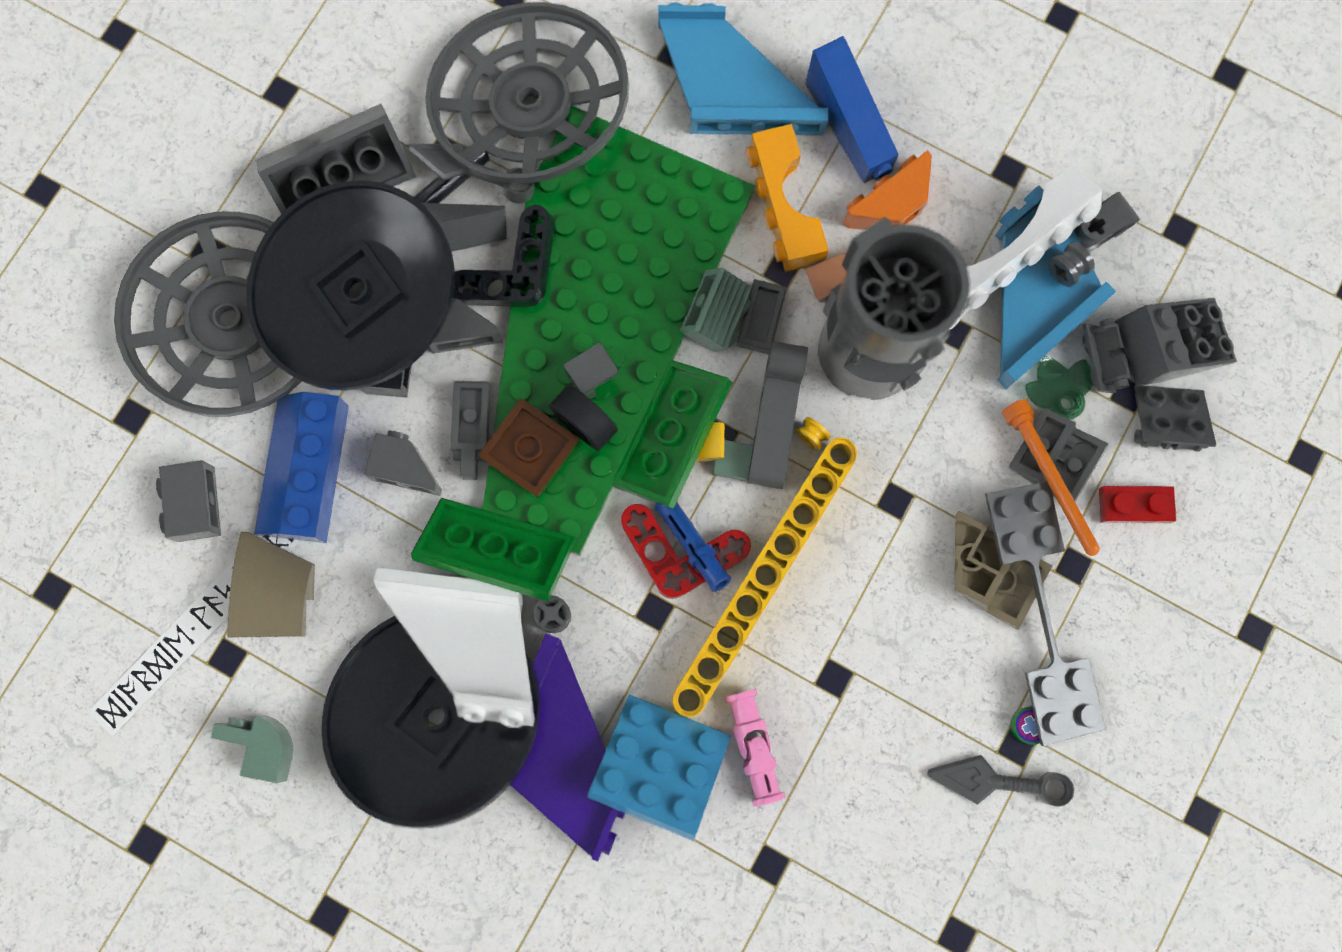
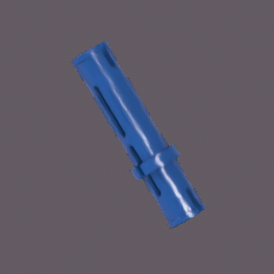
(700, 554)

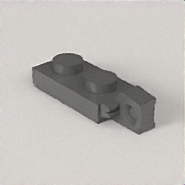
(470, 424)

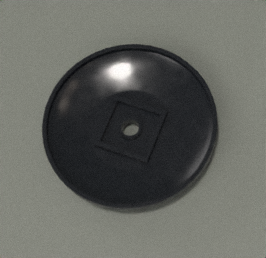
(315, 256)
(389, 754)

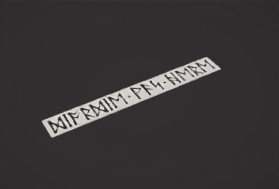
(170, 651)

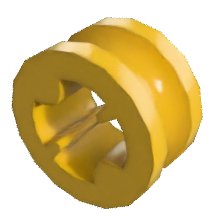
(812, 433)

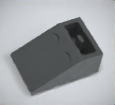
(1175, 340)

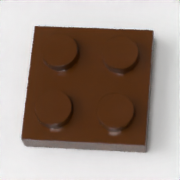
(529, 448)

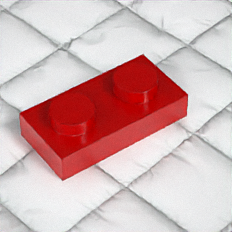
(1137, 504)

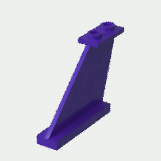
(566, 756)

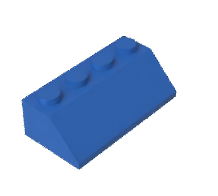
(302, 467)

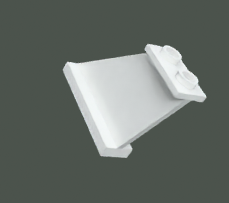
(469, 638)

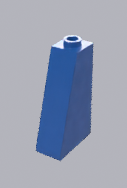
(852, 113)

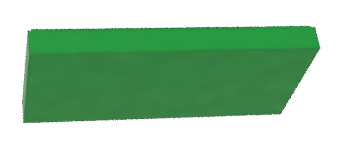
(672, 433)
(493, 549)

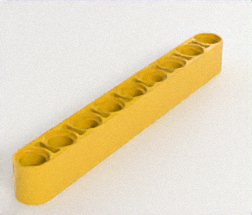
(778, 563)

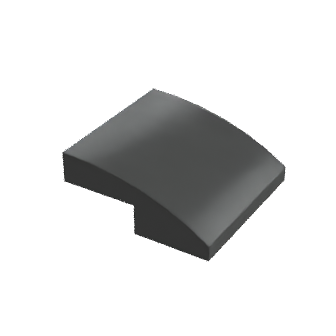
(1070, 449)

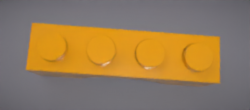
(798, 237)

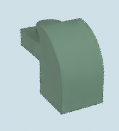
(267, 743)

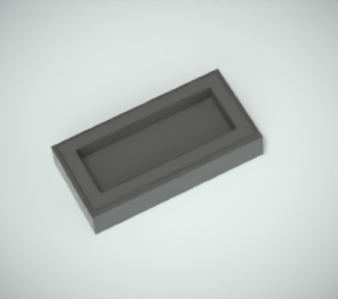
(762, 317)

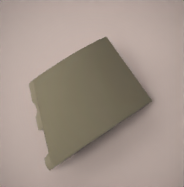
(998, 589)
(268, 590)

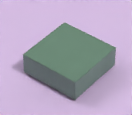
(735, 461)

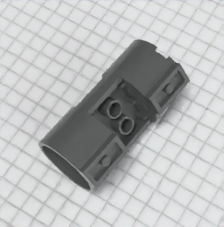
(891, 309)

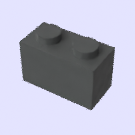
(188, 501)

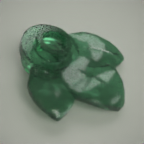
(1058, 383)

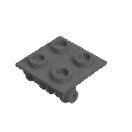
(1173, 418)

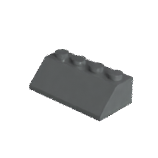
(350, 150)

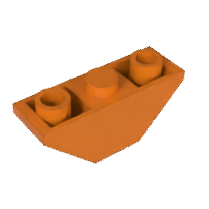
(895, 197)

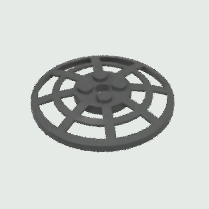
(524, 80)
(200, 316)

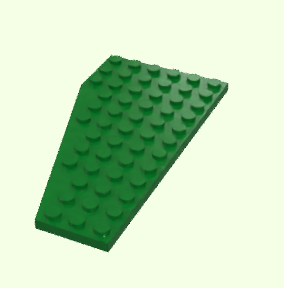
(622, 274)

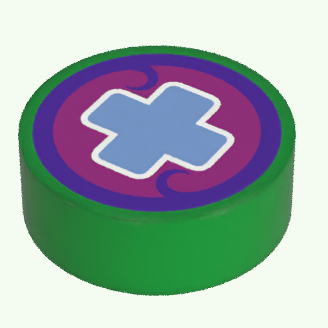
(1024, 726)

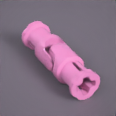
(756, 751)

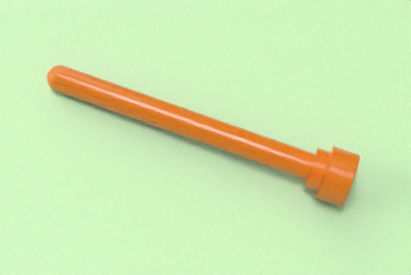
(1020, 417)

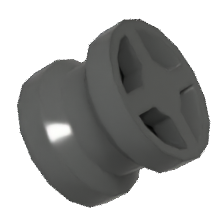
(1071, 264)
(548, 611)

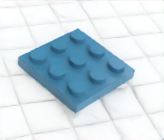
(660, 767)

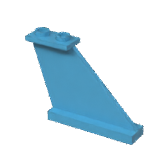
(728, 80)
(1035, 304)

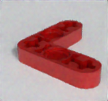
(670, 562)

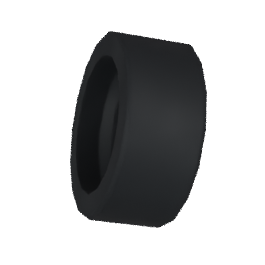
(583, 417)

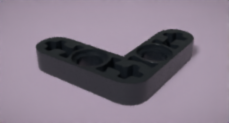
(521, 273)

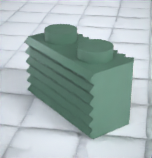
(717, 310)

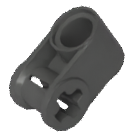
(1111, 221)

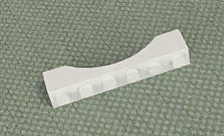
(1064, 205)

